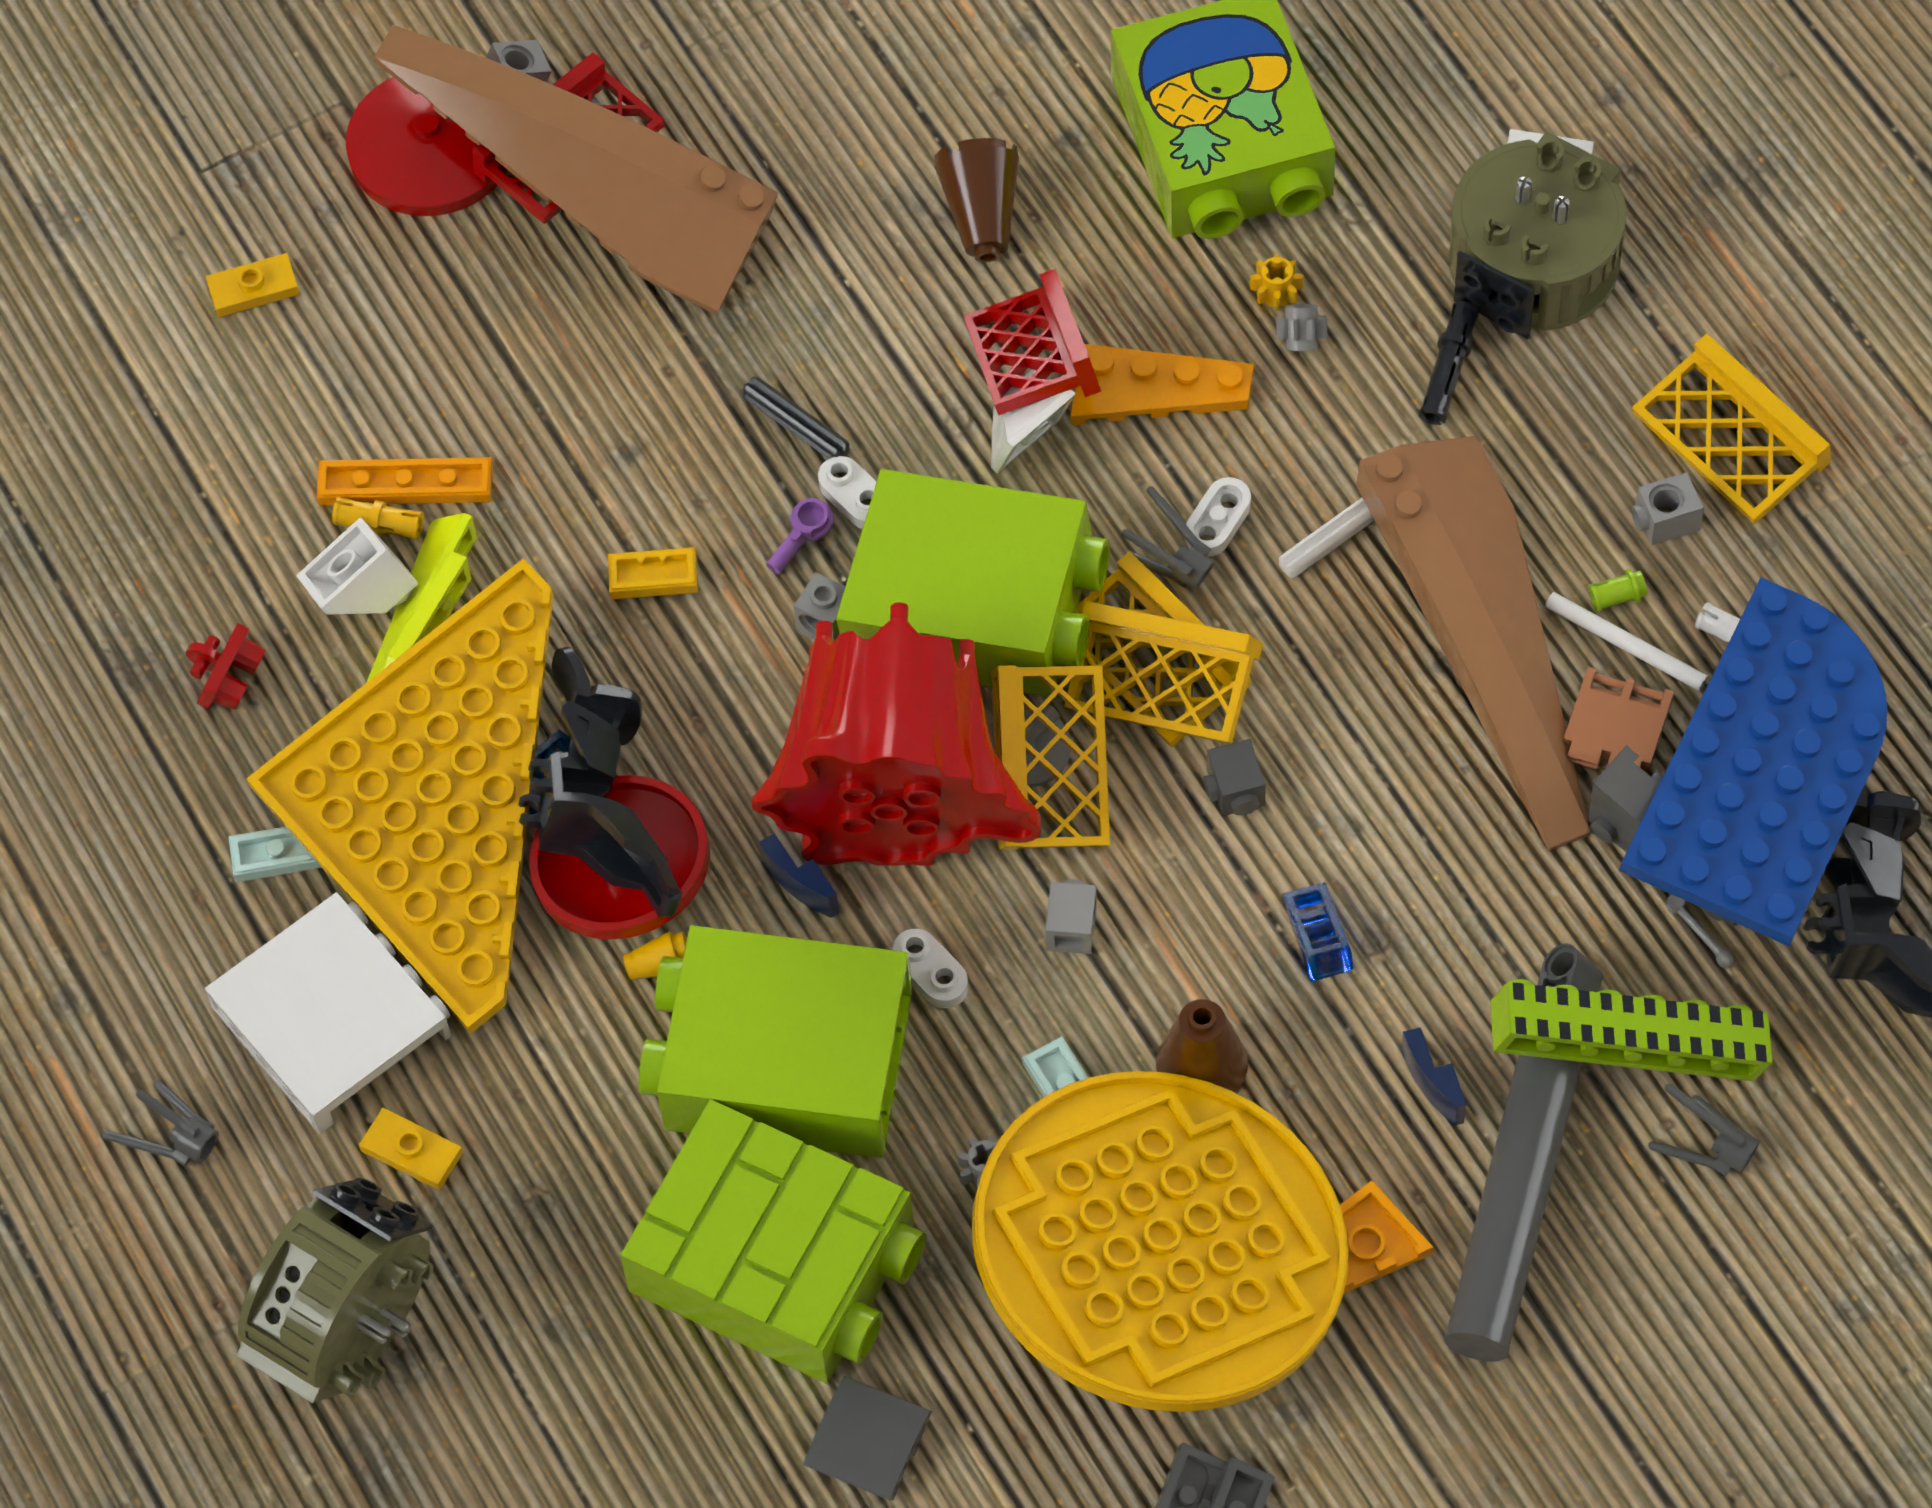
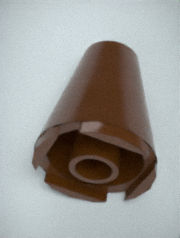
(980, 193)
(1204, 1047)

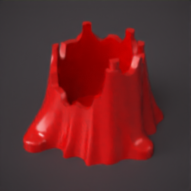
(892, 753)

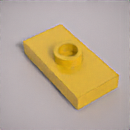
(252, 285)
(652, 573)
(411, 1149)

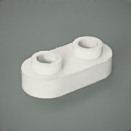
(849, 491)
(1216, 520)
(931, 964)

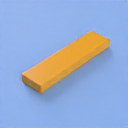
(406, 480)

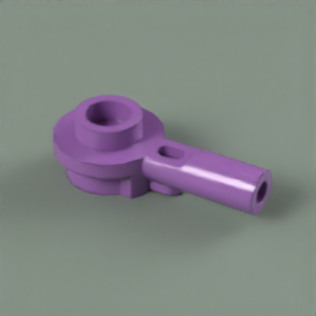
(810, 522)

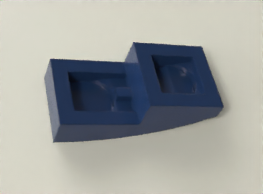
(804, 883)
(1437, 1083)

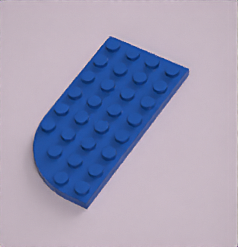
(1766, 767)

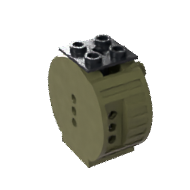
(1537, 234)
(335, 1291)

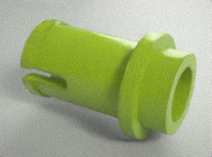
(1618, 590)

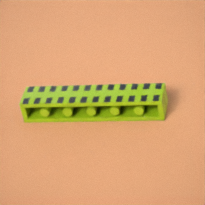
(1630, 1031)

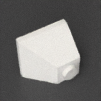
(1023, 426)
(357, 574)

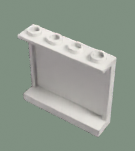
(326, 1008)

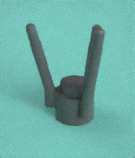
(1187, 566)
(191, 1134)
(1732, 1145)

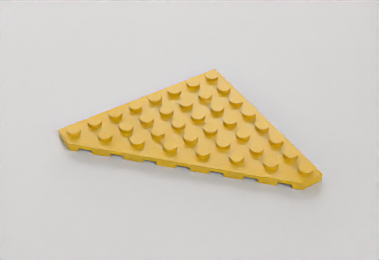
(420, 788)

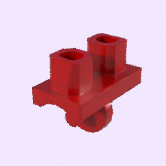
(237, 652)

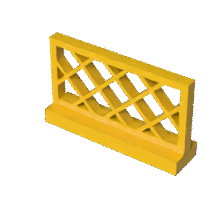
(1759, 404)
(1159, 601)
(1180, 638)
(1011, 747)

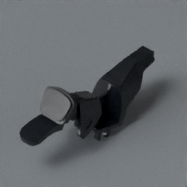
(573, 795)
(1865, 899)

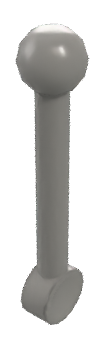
(1677, 906)

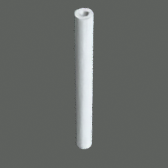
(1626, 641)

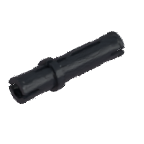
(1453, 348)

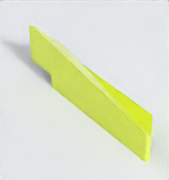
(442, 579)

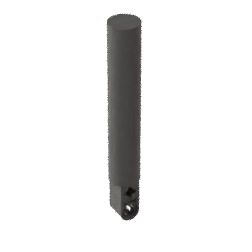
(1517, 1185)

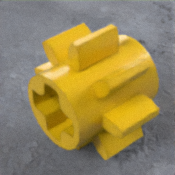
(1276, 281)

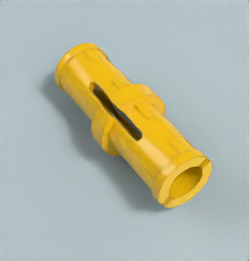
(379, 517)

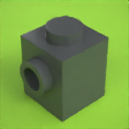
(1235, 778)

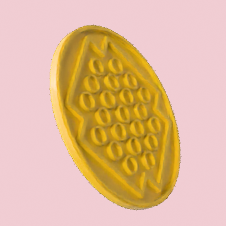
(1160, 1241)

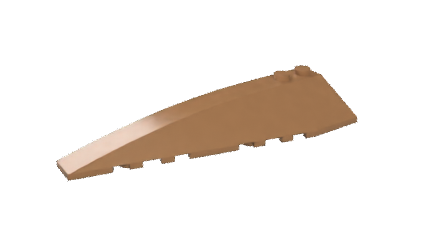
(640, 193)
(1473, 583)

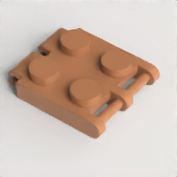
(1610, 720)

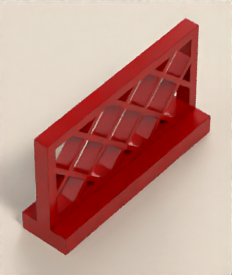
(584, 81)
(1059, 336)

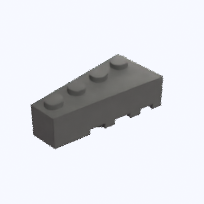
(1620, 802)

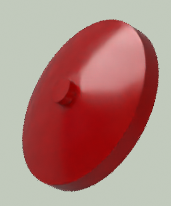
(411, 154)
(593, 907)

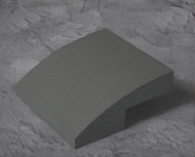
(867, 1438)
(1210, 1482)

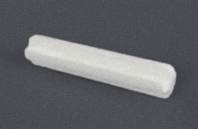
(1325, 539)

